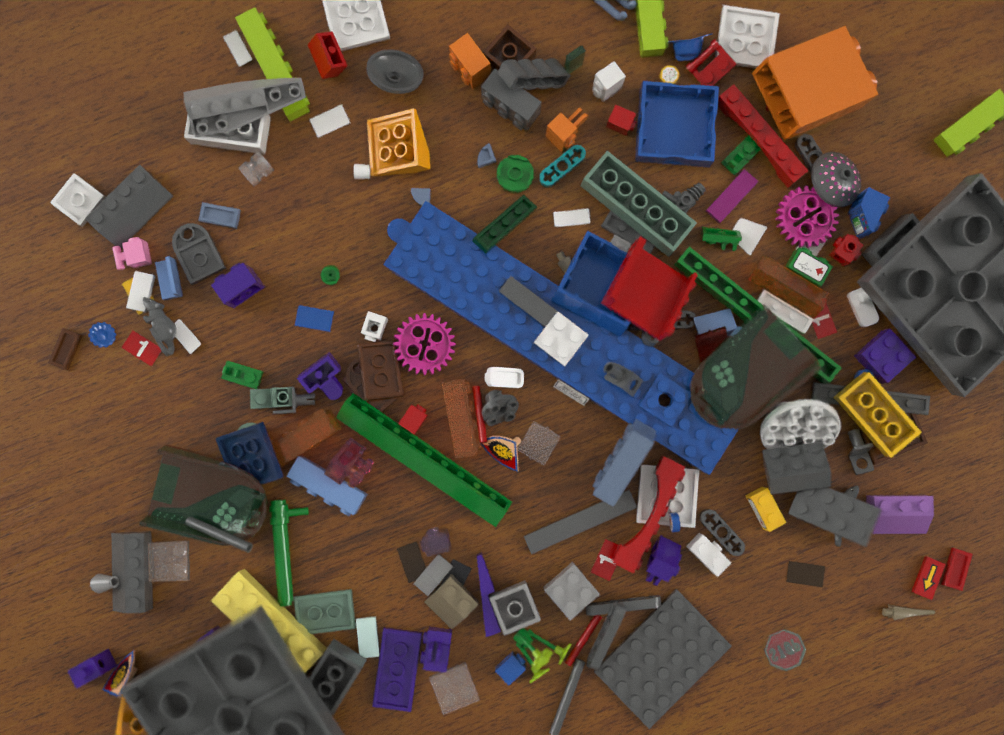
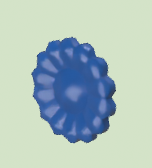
(102, 334)

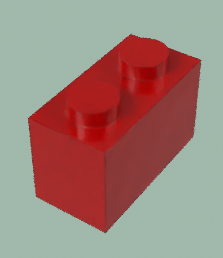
(327, 55)

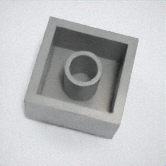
(571, 591)
(515, 607)

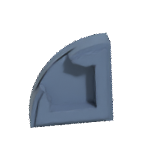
(486, 156)
(421, 195)

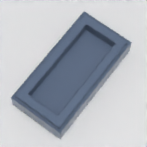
(219, 215)

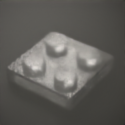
(168, 561)
(454, 688)

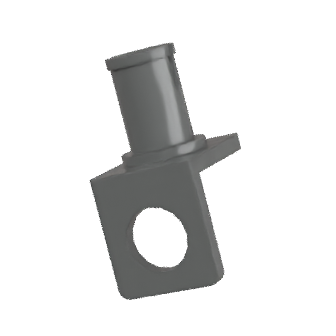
(622, 377)
(298, 400)
(859, 451)

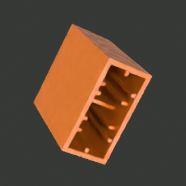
(815, 82)

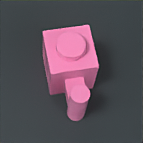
(135, 254)

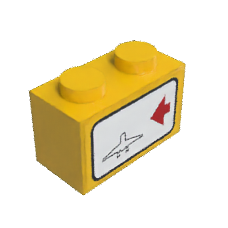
(765, 509)

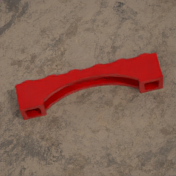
(783, 160)
(629, 554)

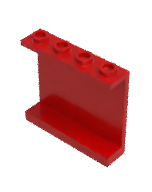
(649, 292)

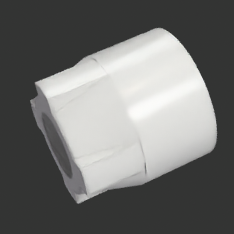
(361, 171)

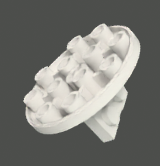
(800, 424)

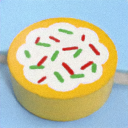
(669, 74)

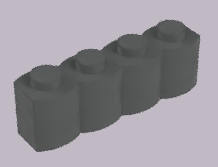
(533, 74)

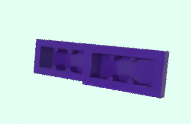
(486, 585)

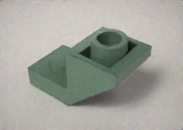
(271, 398)

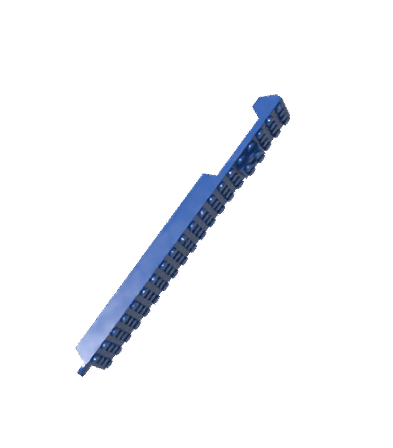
(446, 265)

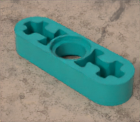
(576, 161)

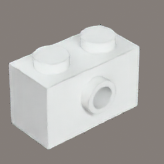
(608, 81)
(708, 554)

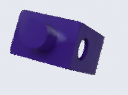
(90, 668)

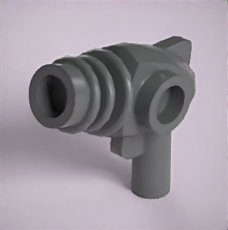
(686, 199)

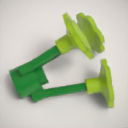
(524, 640)

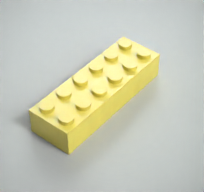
(246, 593)

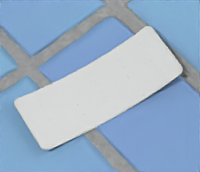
(237, 48)
(570, 218)
(186, 337)

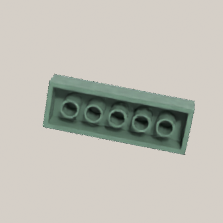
(638, 203)

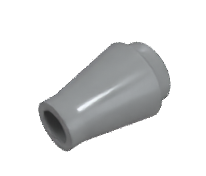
(102, 583)

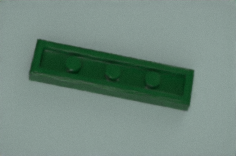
(504, 224)

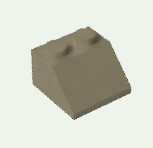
(452, 601)

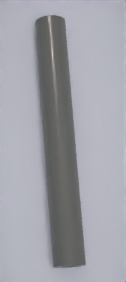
(219, 534)
(567, 697)

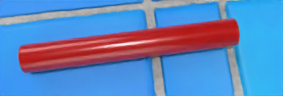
(478, 408)
(583, 639)

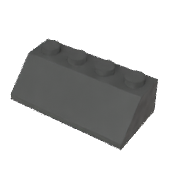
(129, 206)
(131, 567)

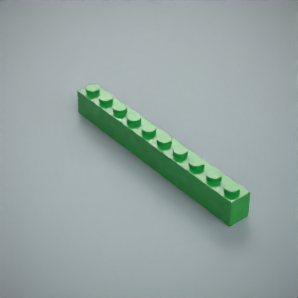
(743, 303)
(424, 459)

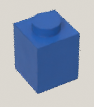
(511, 667)

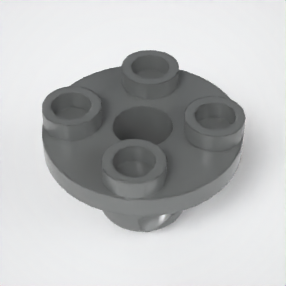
(499, 407)

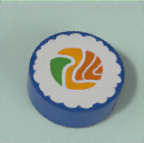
(674, 522)

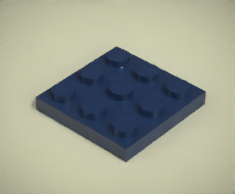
(252, 452)

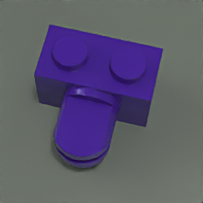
(322, 375)
(663, 560)
(437, 649)

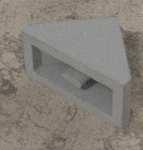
(433, 575)

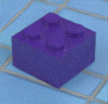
(237, 285)
(885, 356)

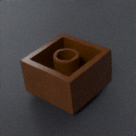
(508, 46)

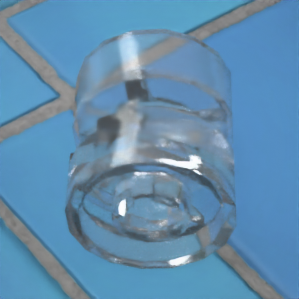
(256, 168)

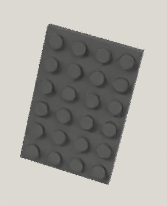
(662, 658)

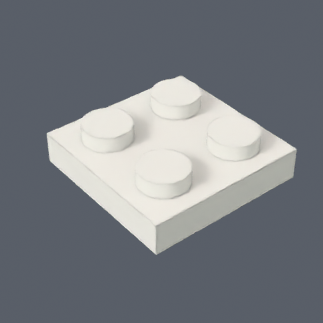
(77, 199)
(561, 338)

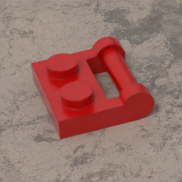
(714, 70)

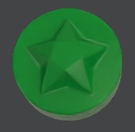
(330, 274)

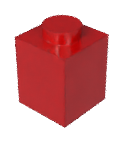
(621, 120)
(413, 418)

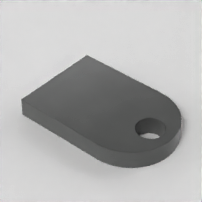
(198, 254)

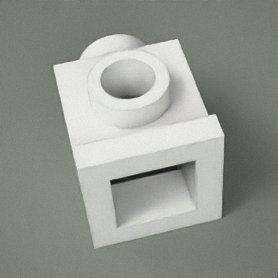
(371, 320)

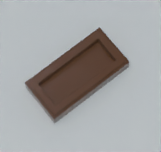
(65, 349)

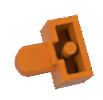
(563, 131)

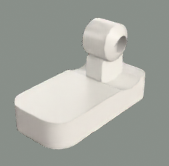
(863, 307)
(504, 377)

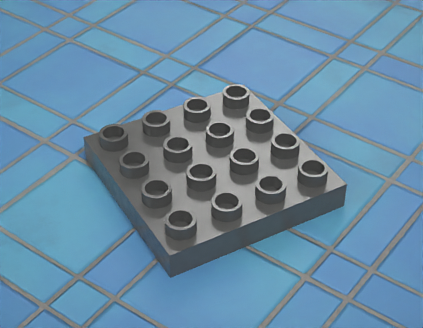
(948, 285)
(231, 685)

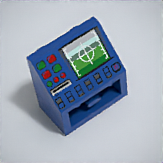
(867, 211)

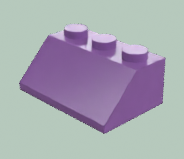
(902, 513)

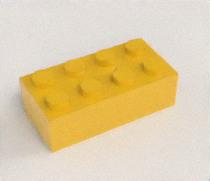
(877, 414)

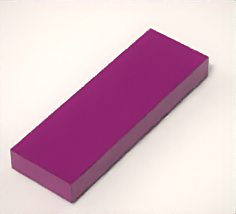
(731, 196)

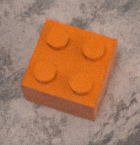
(469, 61)

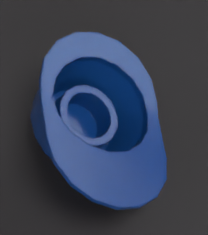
(687, 49)

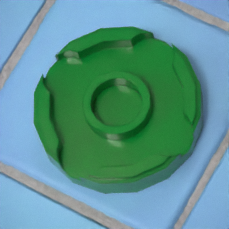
(515, 173)

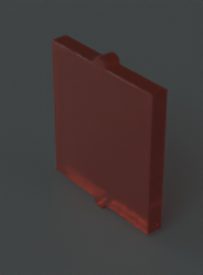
(709, 341)

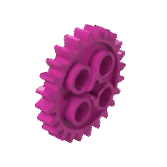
(816, 232)
(407, 339)

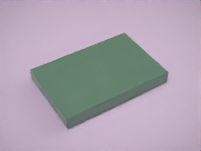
(325, 611)

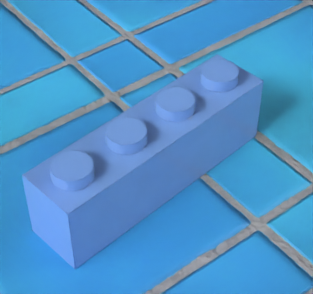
(312, 477)

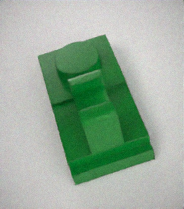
(741, 155)
(722, 236)
(242, 375)

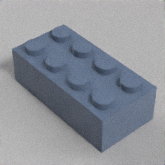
(623, 462)

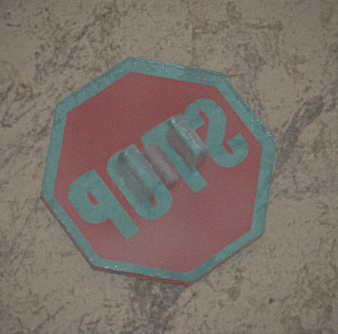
(784, 650)

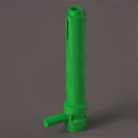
(279, 521)

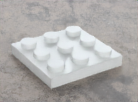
(356, 22)
(747, 34)
(683, 503)

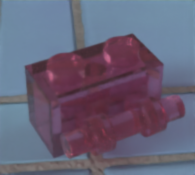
(344, 462)

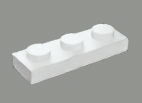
(786, 312)

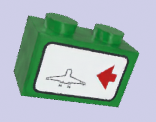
(809, 266)

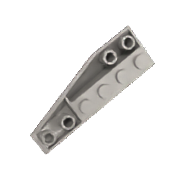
(239, 103)

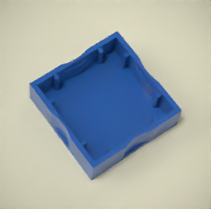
(676, 124)
(589, 280)

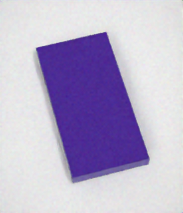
(397, 669)

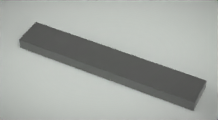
(907, 402)
(578, 522)

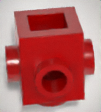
(846, 249)

